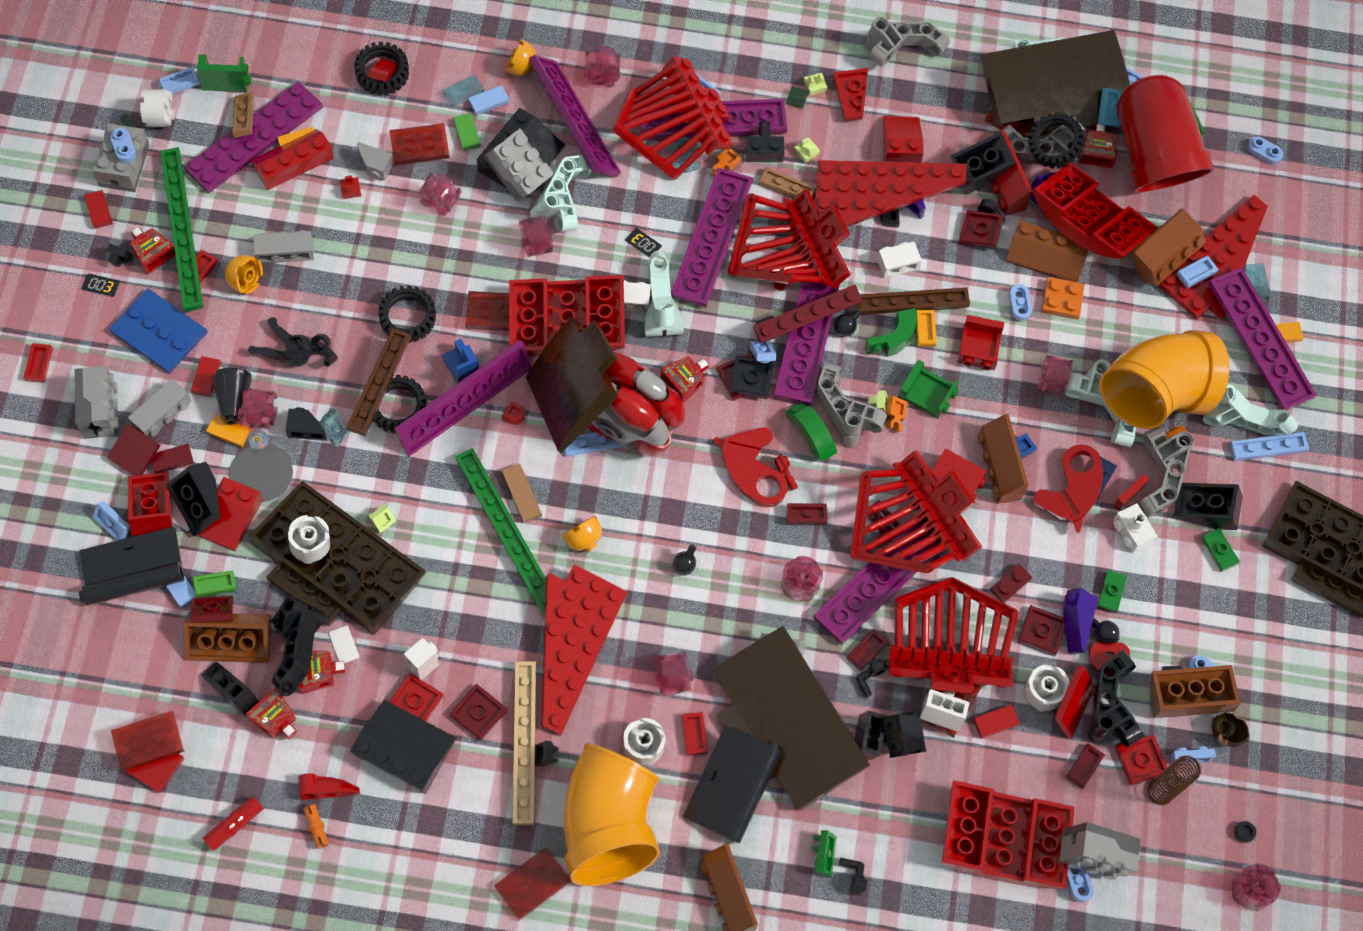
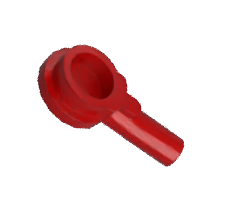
(782, 464)

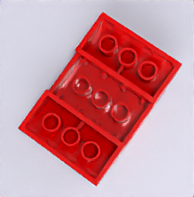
(1089, 216)
(544, 306)
(1006, 836)

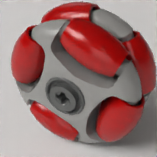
(642, 410)

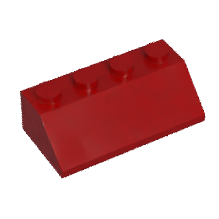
(292, 159)
(1012, 186)

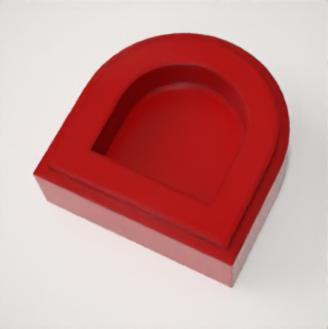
(514, 414)

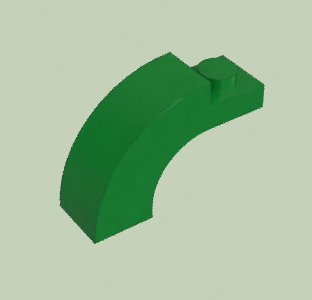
(898, 339)
(814, 431)

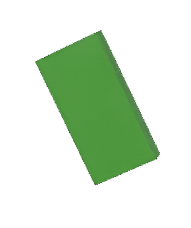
(467, 131)
(214, 584)

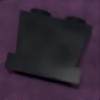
(904, 734)

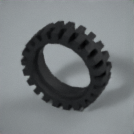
(381, 51)
(1053, 120)
(406, 294)
(406, 384)

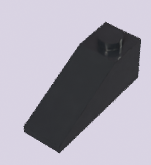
(230, 688)

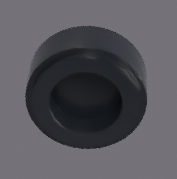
(1245, 832)

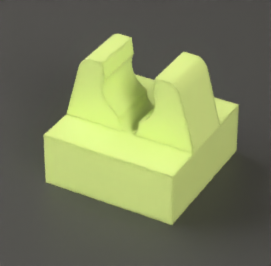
(815, 84)
(806, 150)
(879, 401)
(382, 518)

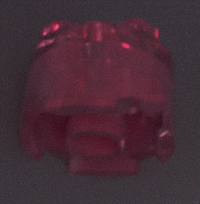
(602, 66)
(439, 193)
(536, 236)
(1055, 375)
(258, 408)
(799, 589)
(673, 673)
(1266, 889)

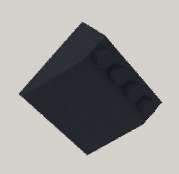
(538, 137)
(403, 746)

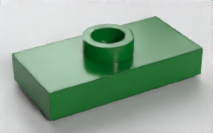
(1220, 550)
(1111, 591)

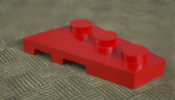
(851, 92)

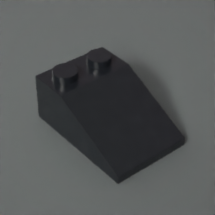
(984, 161)
(196, 496)
(1210, 505)

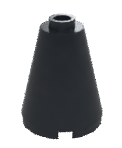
(228, 390)

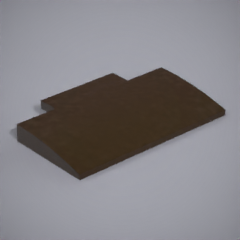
(1054, 78)
(572, 380)
(1324, 543)
(355, 577)
(785, 704)

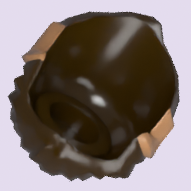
(1230, 730)

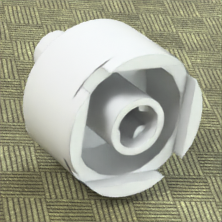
(156, 108)
(309, 538)
(1039, 680)
(636, 733)

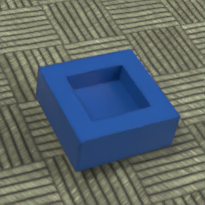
(1025, 445)

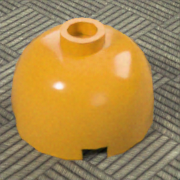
(520, 59)
(243, 273)
(584, 535)

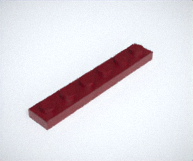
(807, 314)

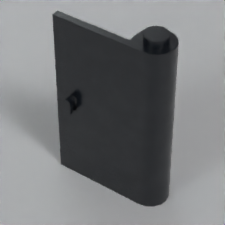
(131, 566)
(741, 776)

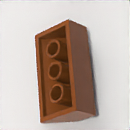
(1168, 248)
(1046, 252)
(1003, 460)
(238, 640)
(1194, 691)
(728, 890)

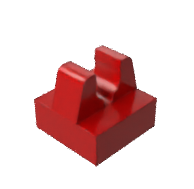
(350, 187)

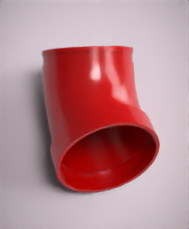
(1161, 134)

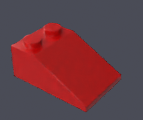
(902, 139)
(149, 503)
(237, 509)

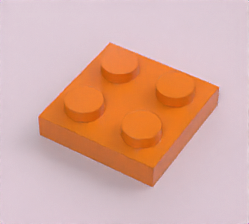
(1063, 298)

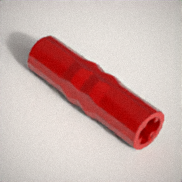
(233, 823)

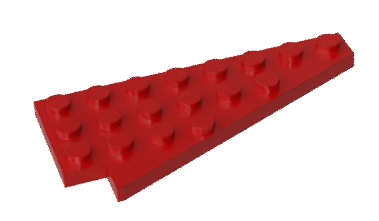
(875, 188)
(1228, 249)
(575, 628)

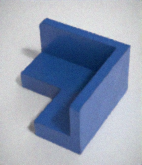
(461, 361)

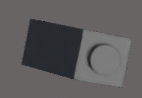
(303, 425)

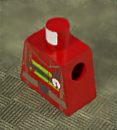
(1099, 148)
(151, 249)
(684, 376)
(321, 672)
(273, 715)

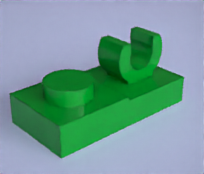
(825, 855)

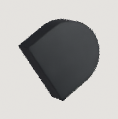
(890, 219)

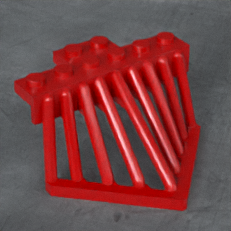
(698, 107)
(815, 240)
(941, 504)
(948, 668)

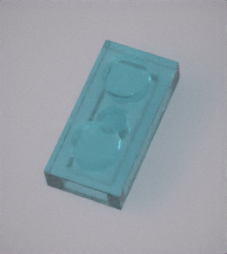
(463, 90)
(677, 144)
(1258, 278)
(334, 427)

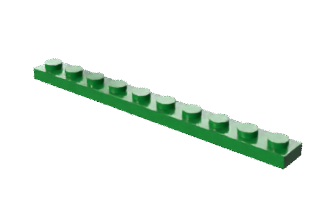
(182, 229)
(504, 526)

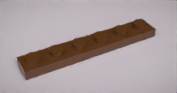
(920, 299)
(378, 382)

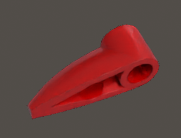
(323, 787)

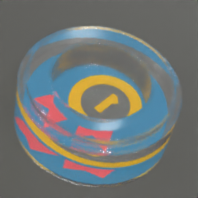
(258, 439)

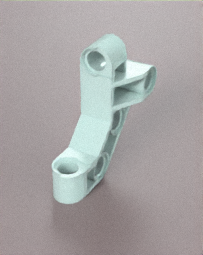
(555, 198)
(662, 311)
(1088, 389)
(1238, 411)

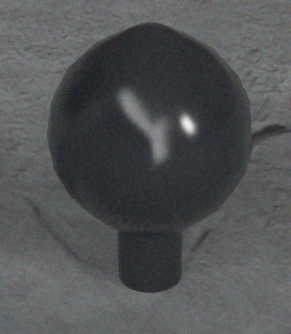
(846, 324)
(685, 561)
(1106, 631)

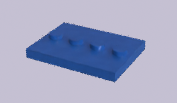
(158, 330)

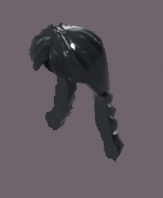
(298, 347)

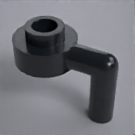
(989, 206)
(320, 349)
(876, 668)
(859, 882)

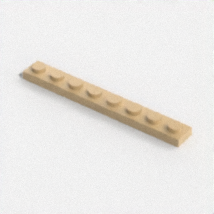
(524, 743)

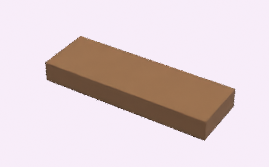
(243, 115)
(784, 184)
(521, 493)

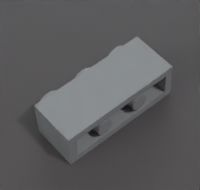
(284, 247)
(160, 409)

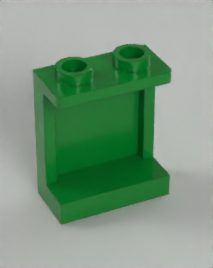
(223, 77)
(928, 391)

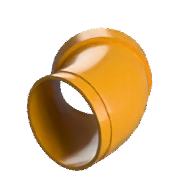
(1166, 375)
(608, 818)

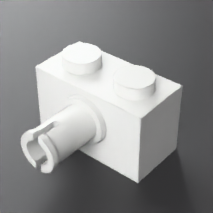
(1134, 528)
(944, 709)

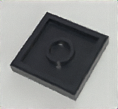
(751, 377)

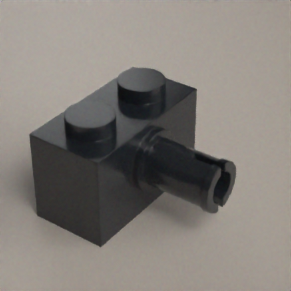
(764, 147)
(871, 734)

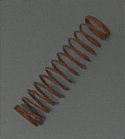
(1171, 773)

